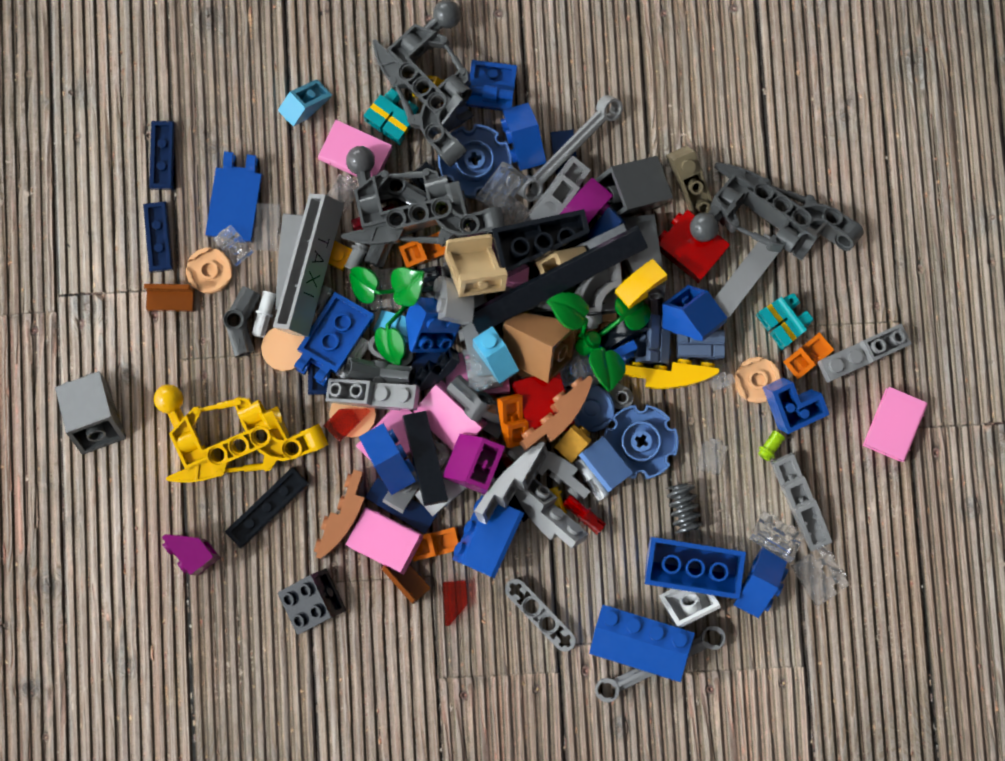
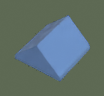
(605, 464)

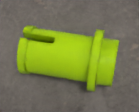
(771, 446)

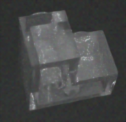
(500, 192)

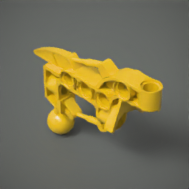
(200, 460)

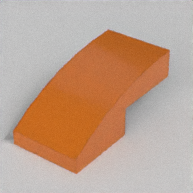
(420, 253)
(808, 355)
(511, 419)
(437, 543)

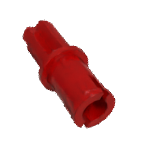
(585, 515)

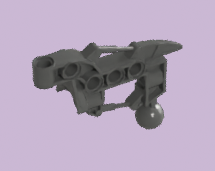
(454, 91)
(378, 223)
(798, 224)

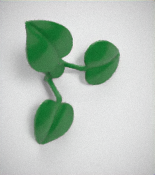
(407, 290)
(607, 365)

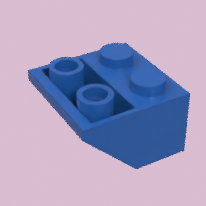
(692, 313)
(426, 331)

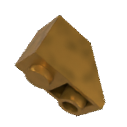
(573, 443)

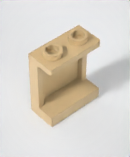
(474, 265)

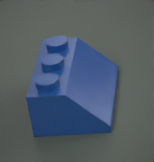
(486, 544)

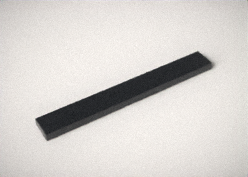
(558, 279)

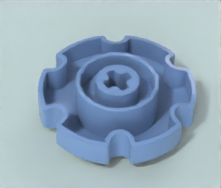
(480, 144)
(659, 440)

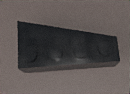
(527, 242)

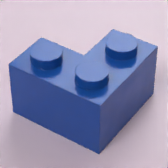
(524, 134)
(794, 410)
(388, 458)
(762, 583)

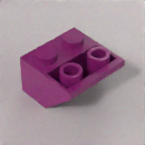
(473, 462)
(193, 553)

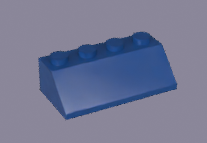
(694, 567)
(641, 643)

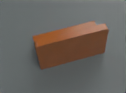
(170, 297)
(410, 583)

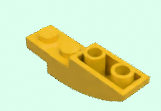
(680, 376)

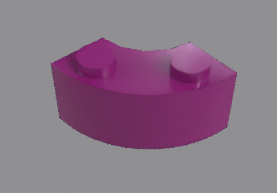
(592, 199)

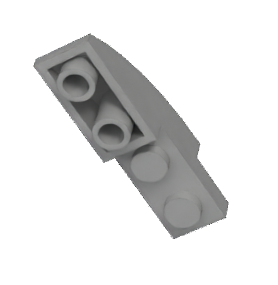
(560, 190)
(864, 353)
(372, 395)
(559, 470)
(551, 520)

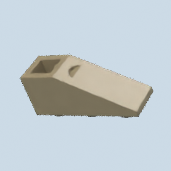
(690, 179)

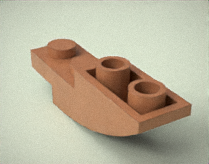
(565, 410)
(338, 526)

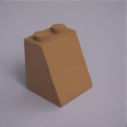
(539, 344)

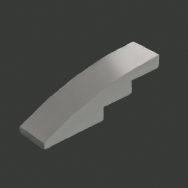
(288, 237)
(744, 278)
(515, 477)
(801, 501)

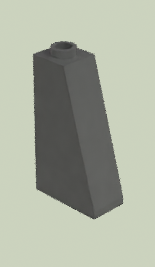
(649, 231)

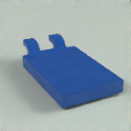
(235, 197)
(333, 337)

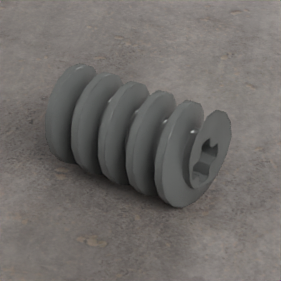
(684, 507)

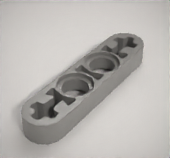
(537, 617)

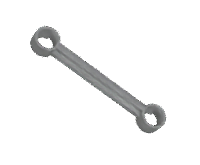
(571, 146)
(635, 675)

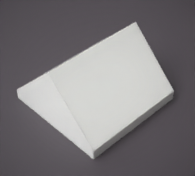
(687, 606)

